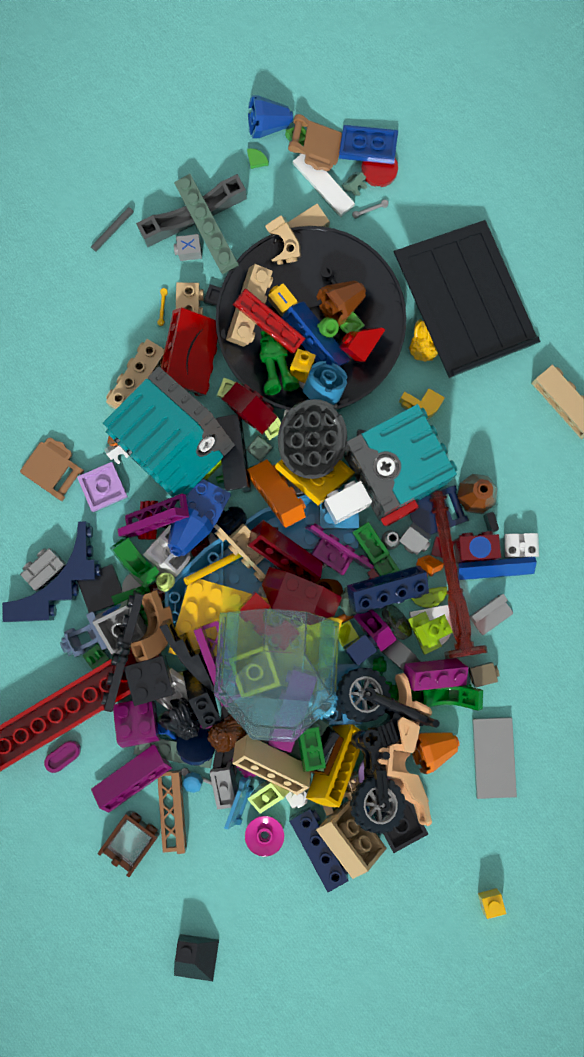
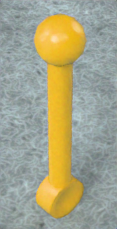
(163, 292)

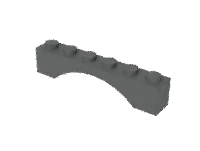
(162, 226)

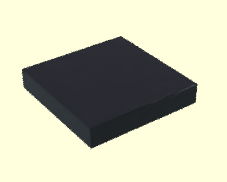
(98, 592)

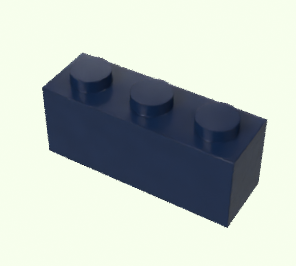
(361, 649)

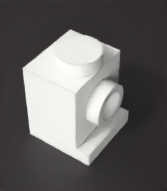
(297, 800)

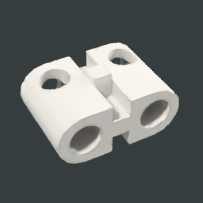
(521, 545)

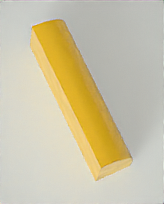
(331, 789)

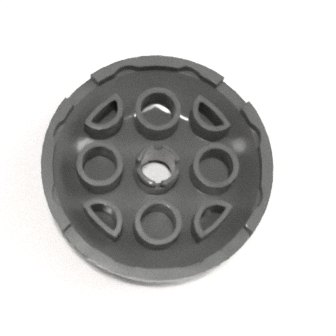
(327, 443)

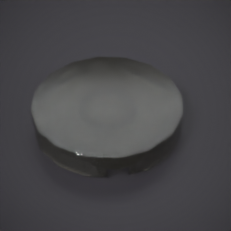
(395, 618)

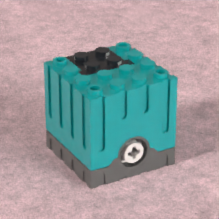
(168, 433)
(400, 461)

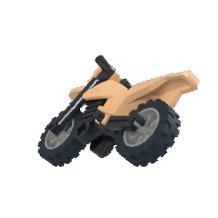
(385, 749)

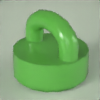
(328, 327)

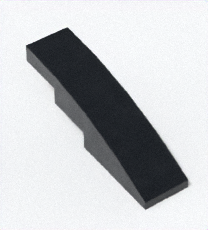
(191, 659)

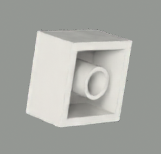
(347, 502)

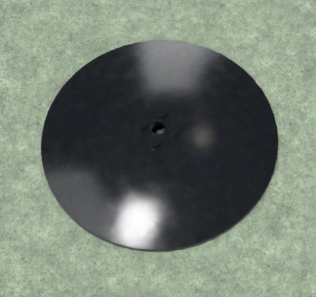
(349, 261)

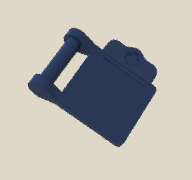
(426, 519)

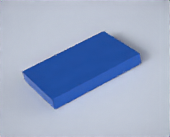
(368, 144)

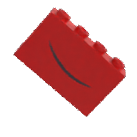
(190, 350)

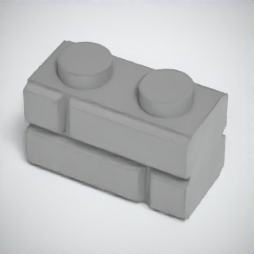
(43, 569)

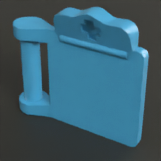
(239, 803)

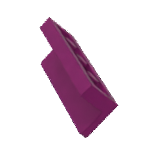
(130, 779)

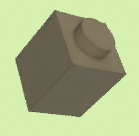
(483, 674)

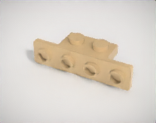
(239, 544)

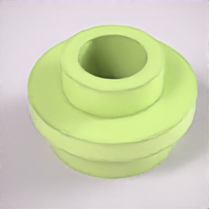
(165, 581)

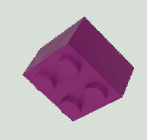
(135, 723)

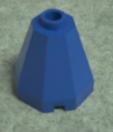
(267, 116)
(188, 533)

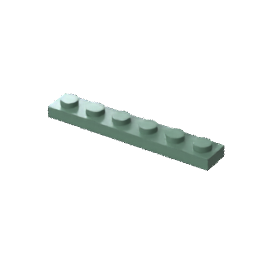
(206, 224)

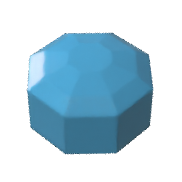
(192, 782)

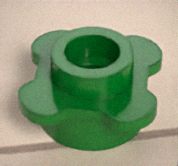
(380, 665)

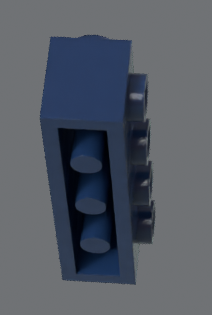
(387, 589)
(323, 859)

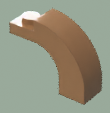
(154, 640)

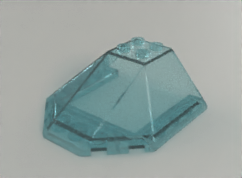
(276, 670)

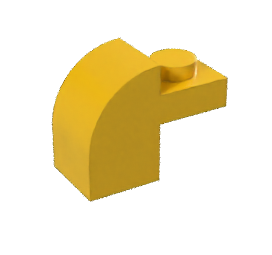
(430, 402)

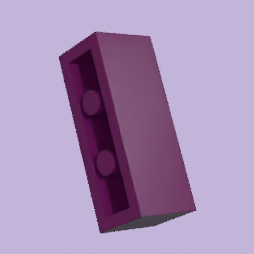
(436, 674)

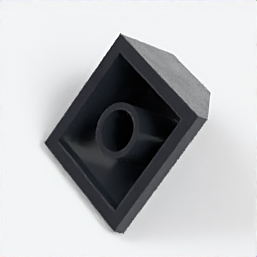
(196, 957)

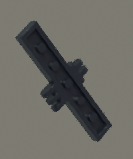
(121, 656)

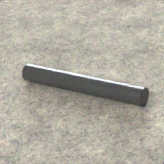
(112, 229)

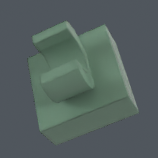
(354, 181)

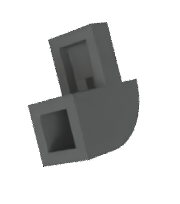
(400, 654)

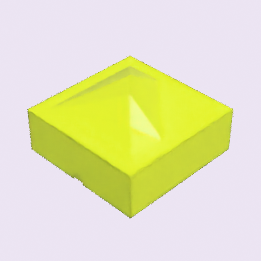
(347, 633)

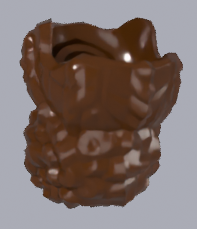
(225, 734)

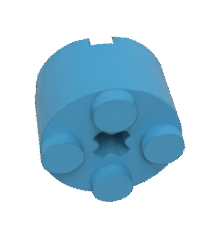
(325, 382)

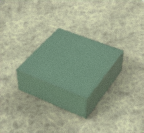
(259, 448)

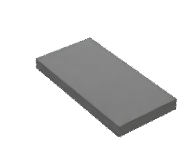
(494, 758)

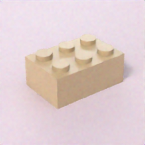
(351, 844)

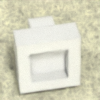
(114, 451)

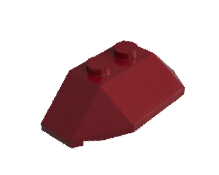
(294, 593)

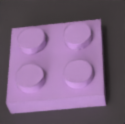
(102, 487)

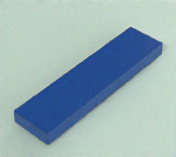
(496, 568)

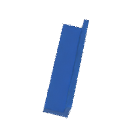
(305, 322)

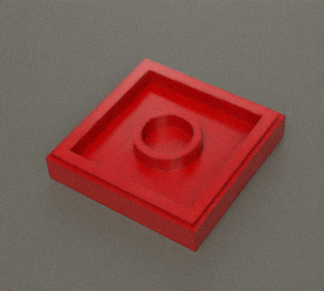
(400, 513)

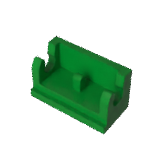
(311, 750)

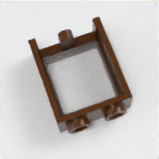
(129, 842)

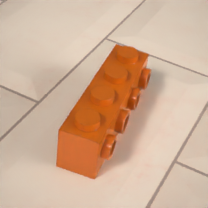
(277, 493)

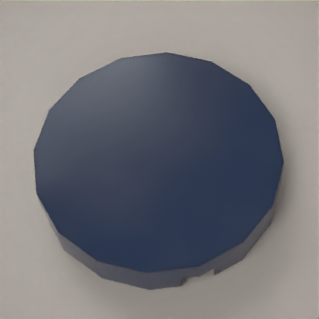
(196, 749)

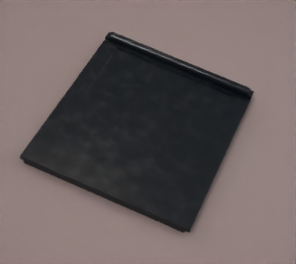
(466, 298)

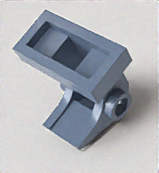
(71, 642)

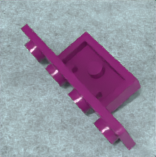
(335, 554)

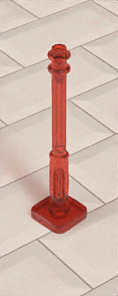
(456, 602)

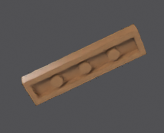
(178, 806)

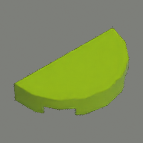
(432, 599)

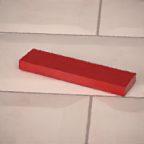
(269, 321)

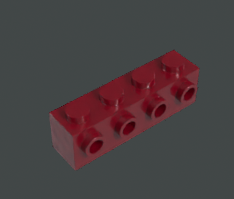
(284, 552)

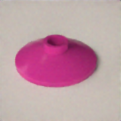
(264, 846)

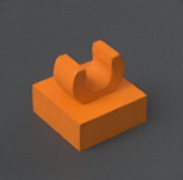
(430, 564)

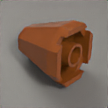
(341, 299)
(477, 493)

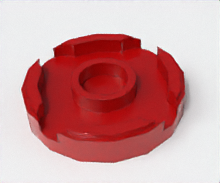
(379, 173)

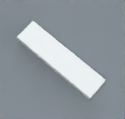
(325, 186)

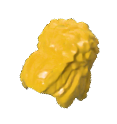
(422, 345)

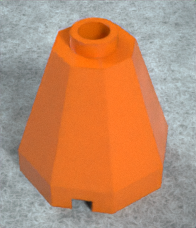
(434, 750)

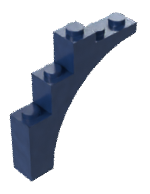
(63, 588)

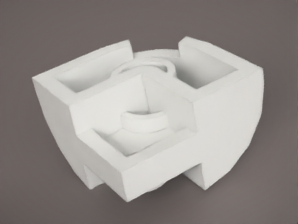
(162, 558)

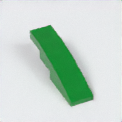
(375, 550)

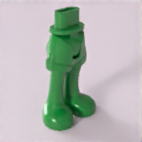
(274, 352)

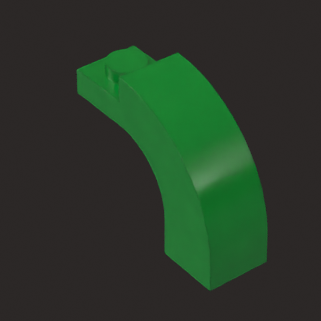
(134, 562)
(462, 696)

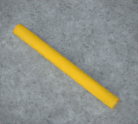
(211, 568)

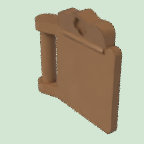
(320, 143)
(48, 465)

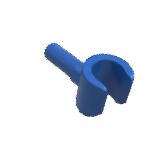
(161, 730)

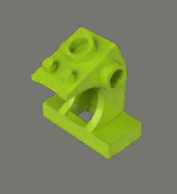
(428, 631)

